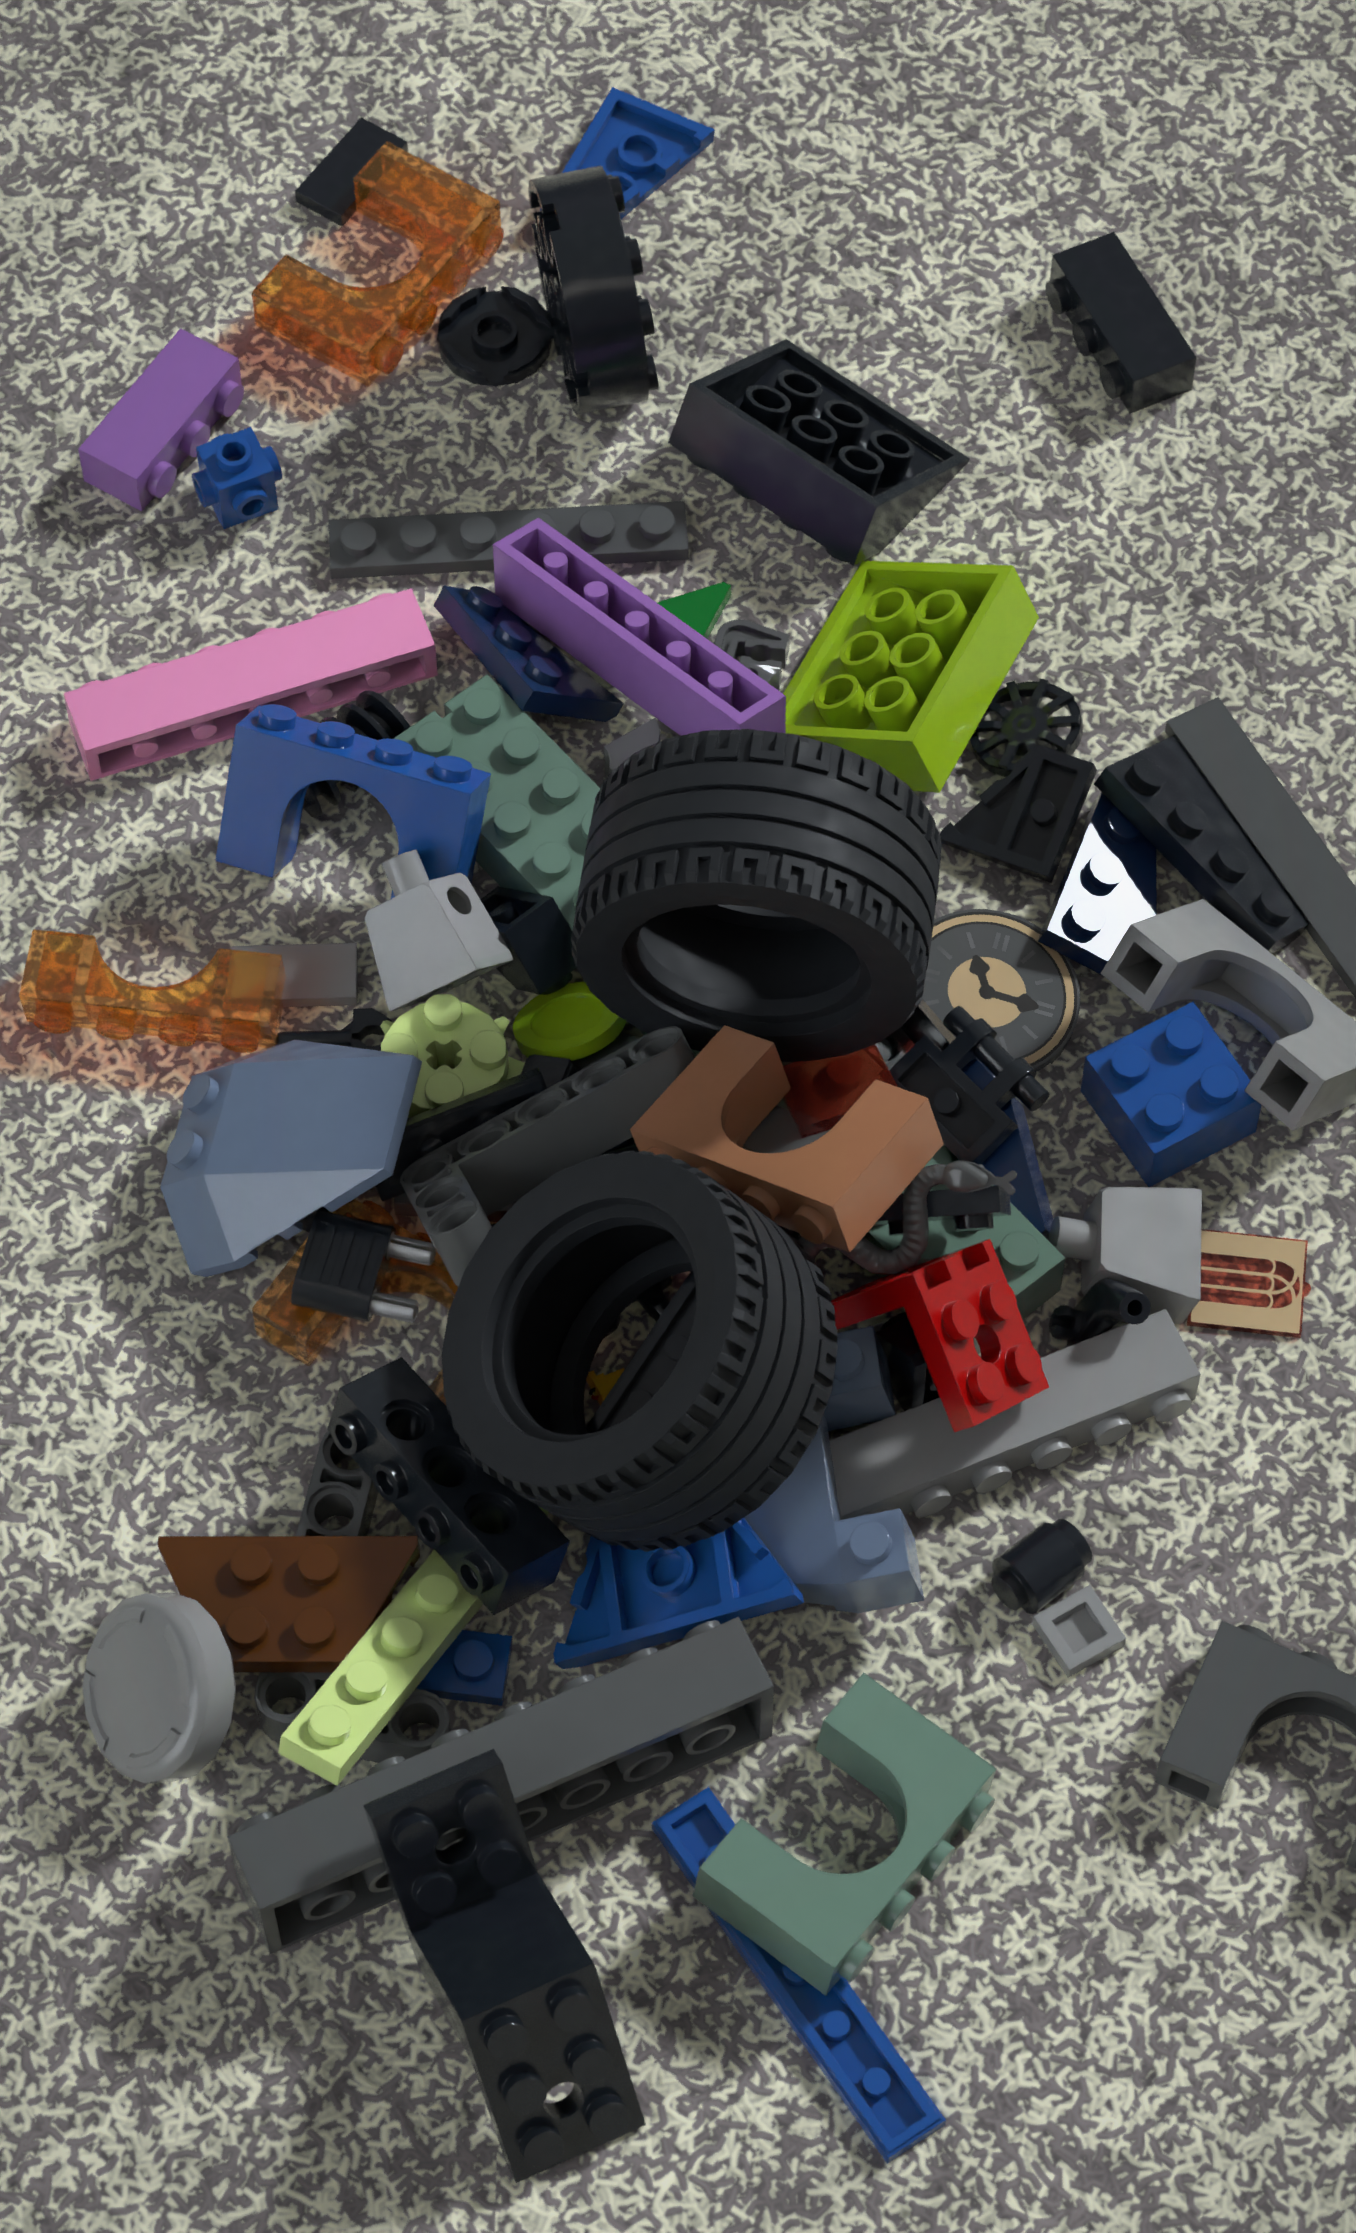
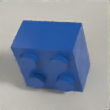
(1170, 1094)

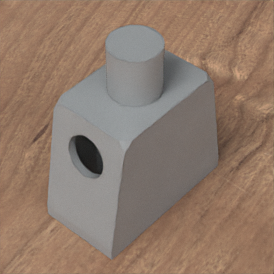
(430, 934)
(1142, 1240)

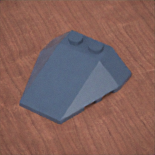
(279, 1141)

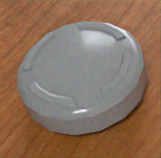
(159, 1687)

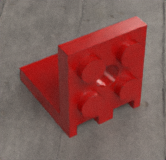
(948, 1307)

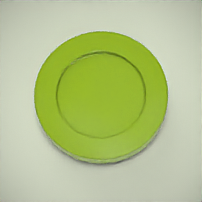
(566, 1024)

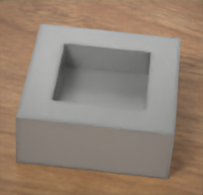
(1078, 1631)

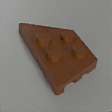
(290, 1598)

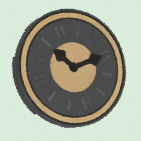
(1007, 978)

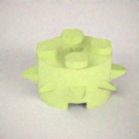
(457, 1048)

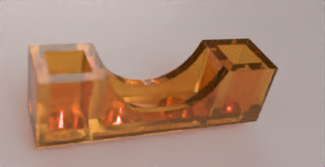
(228, 1002)

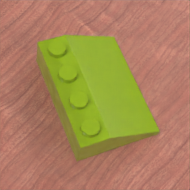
(911, 664)

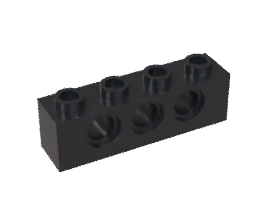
(477, 1524)

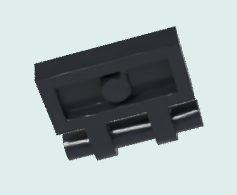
(965, 1114)

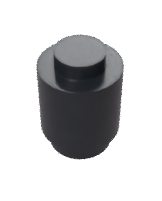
(1040, 1566)

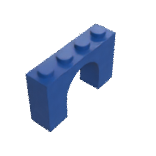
(278, 755)

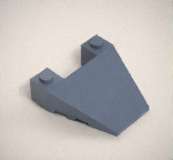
(855, 1560)

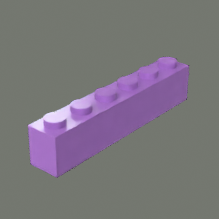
(629, 637)

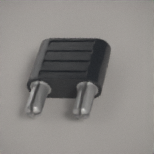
(347, 1266)

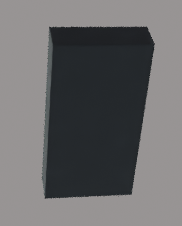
(330, 185)

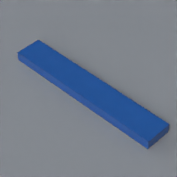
(831, 2026)

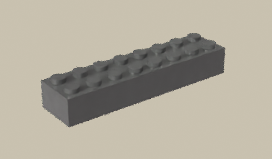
(561, 1759)

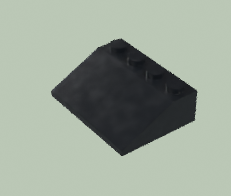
(814, 449)

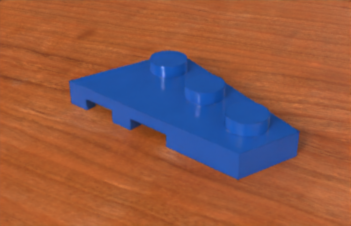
(638, 145)

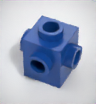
(237, 477)

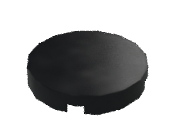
(494, 353)

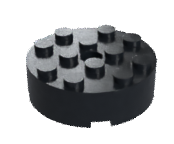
(592, 290)

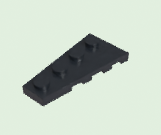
(1196, 833)

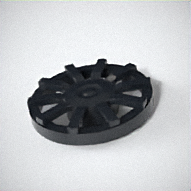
(1026, 724)

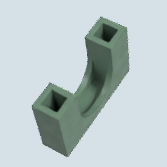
(825, 1920)

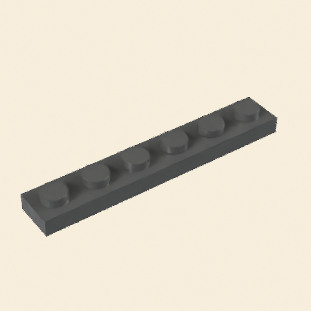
(466, 539)

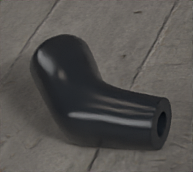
(1099, 1311)

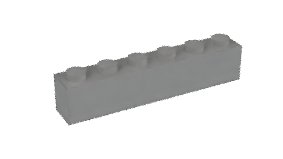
(1092, 1395)

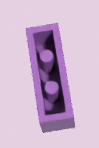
(162, 420)

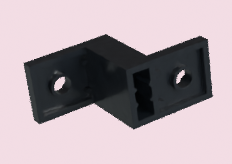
(505, 1965)

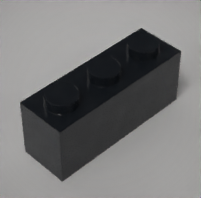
(1120, 323)

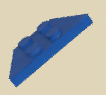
(657, 1596)

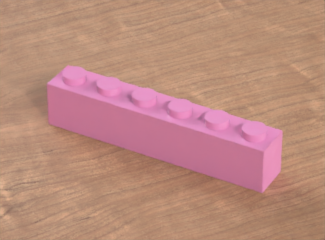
(205, 694)

